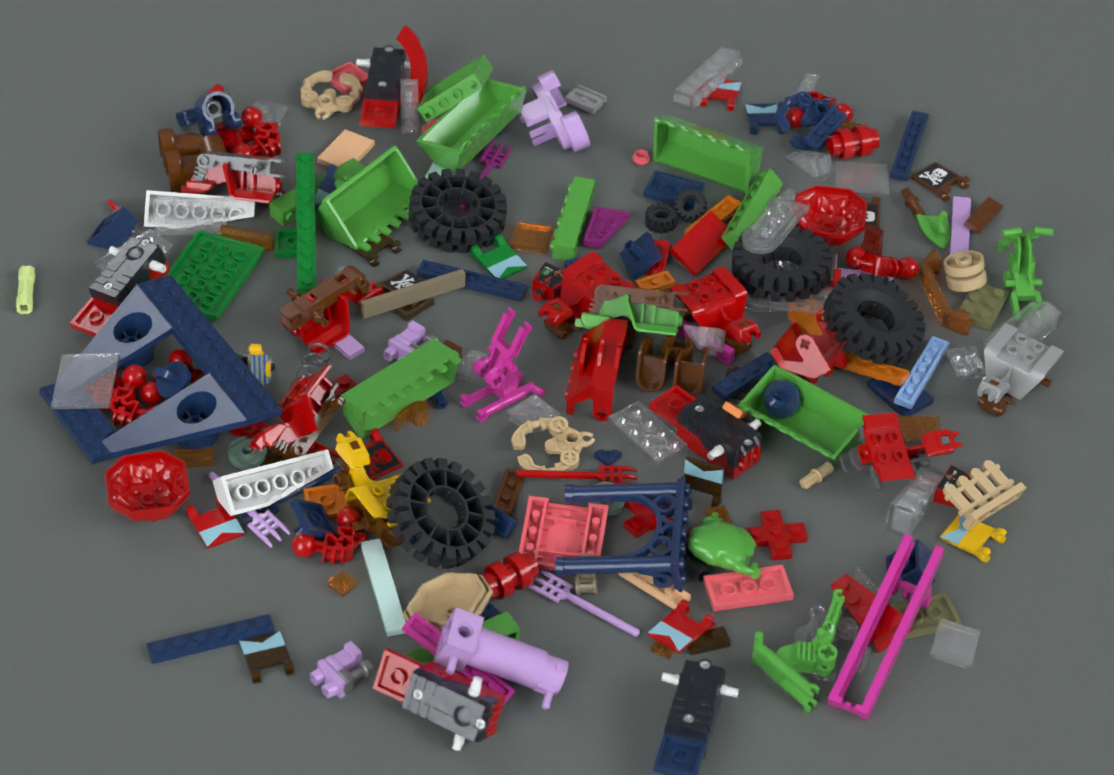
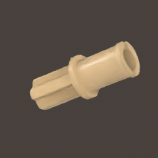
(816, 475)

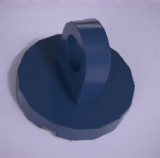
(172, 378)
(781, 399)

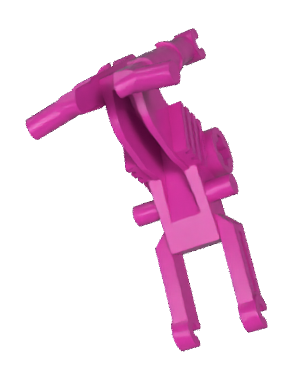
(500, 371)

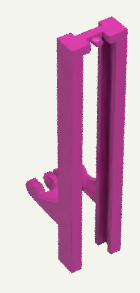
(890, 586)

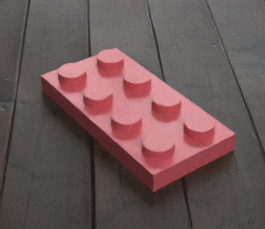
(740, 590)

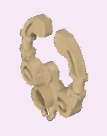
(328, 102)
(559, 444)

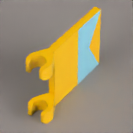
(972, 539)

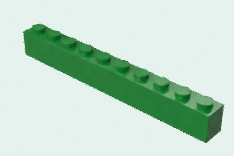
(305, 222)

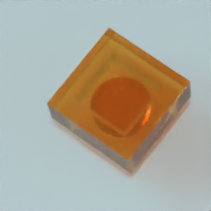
(342, 583)

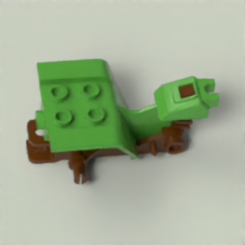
(636, 304)

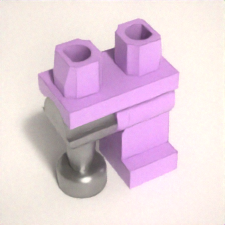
(407, 341)
(341, 671)

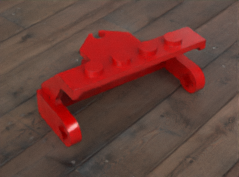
(809, 353)
(597, 367)

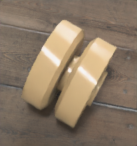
(965, 271)

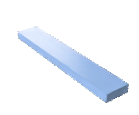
(921, 372)

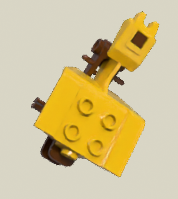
(365, 494)

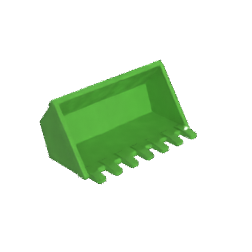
(706, 153)
(368, 201)
(398, 385)
(821, 420)

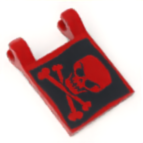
(381, 457)

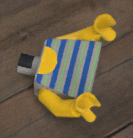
(258, 363)

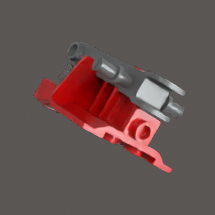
(246, 176)
(888, 452)

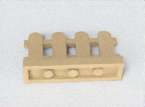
(985, 508)

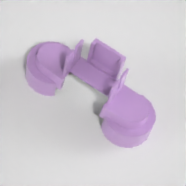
(567, 128)

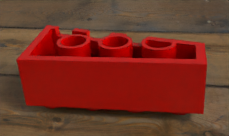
(857, 604)

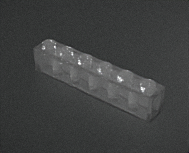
(707, 78)

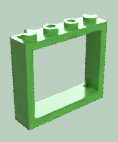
(455, 88)

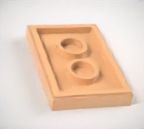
(345, 147)

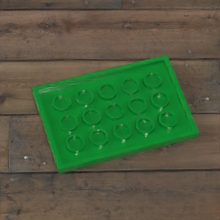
(214, 270)

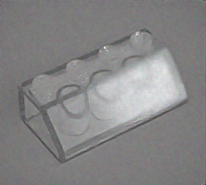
(1034, 321)

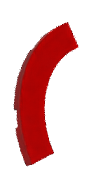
(416, 58)

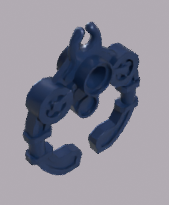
(813, 112)

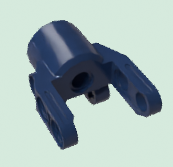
(200, 114)

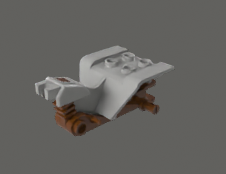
(1013, 368)

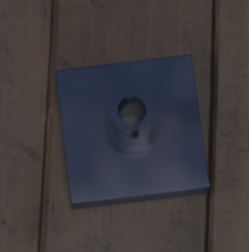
(640, 255)
(312, 519)

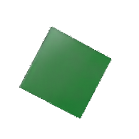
(285, 243)

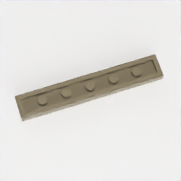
(412, 293)

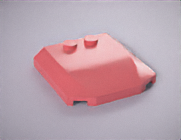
(562, 530)

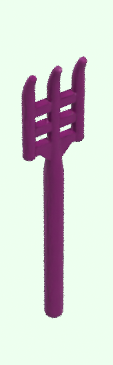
(490, 163)

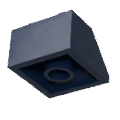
(114, 229)
(916, 563)

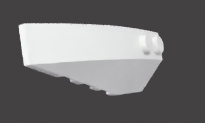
(235, 208)
(269, 483)

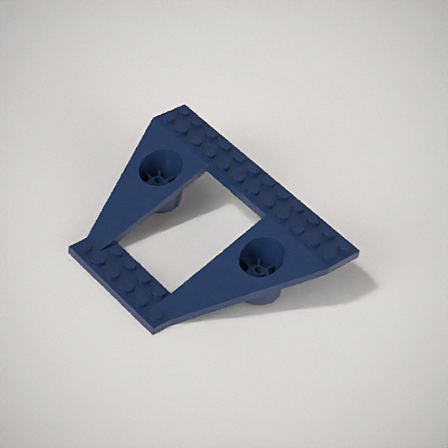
(192, 418)

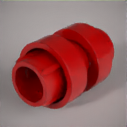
(847, 143)
(515, 572)

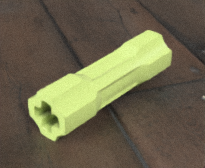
(25, 290)

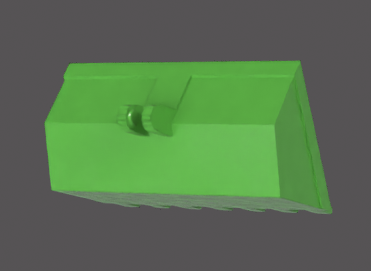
(472, 124)

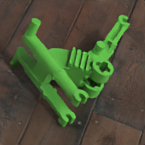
(1021, 264)
(802, 657)

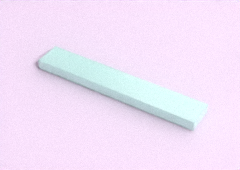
(383, 587)

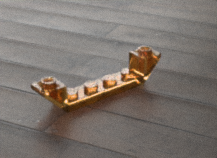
(954, 320)

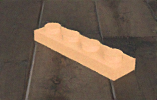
(666, 595)

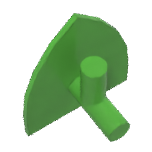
(936, 228)

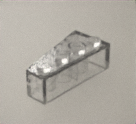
(912, 503)

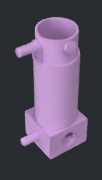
(468, 643)

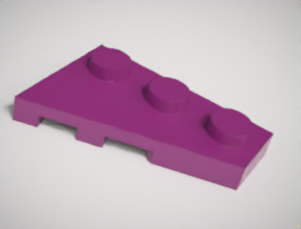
(603, 226)

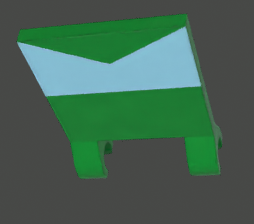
(500, 261)

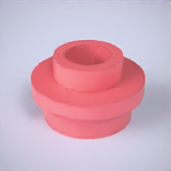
(641, 157)

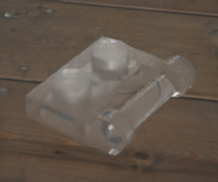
(962, 365)

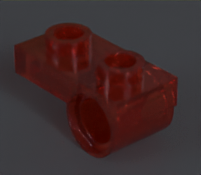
(873, 240)

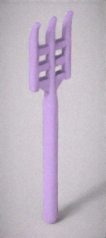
(259, 518)
(565, 594)

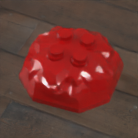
(832, 213)
(147, 485)

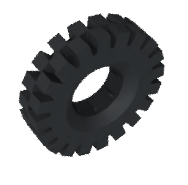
(459, 231)
(803, 249)
(868, 295)
(421, 531)

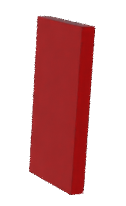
(700, 244)

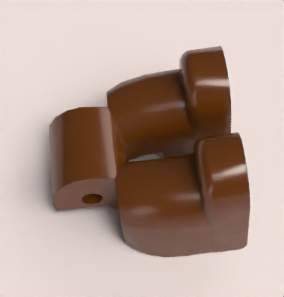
(181, 154)
(652, 369)

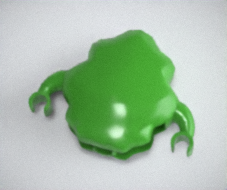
(723, 545)

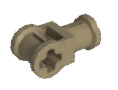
(586, 582)

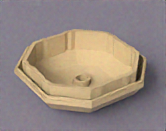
(444, 593)

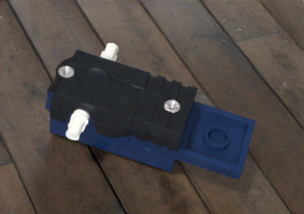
(691, 717)

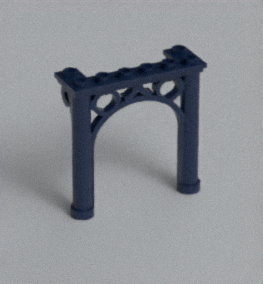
(662, 566)

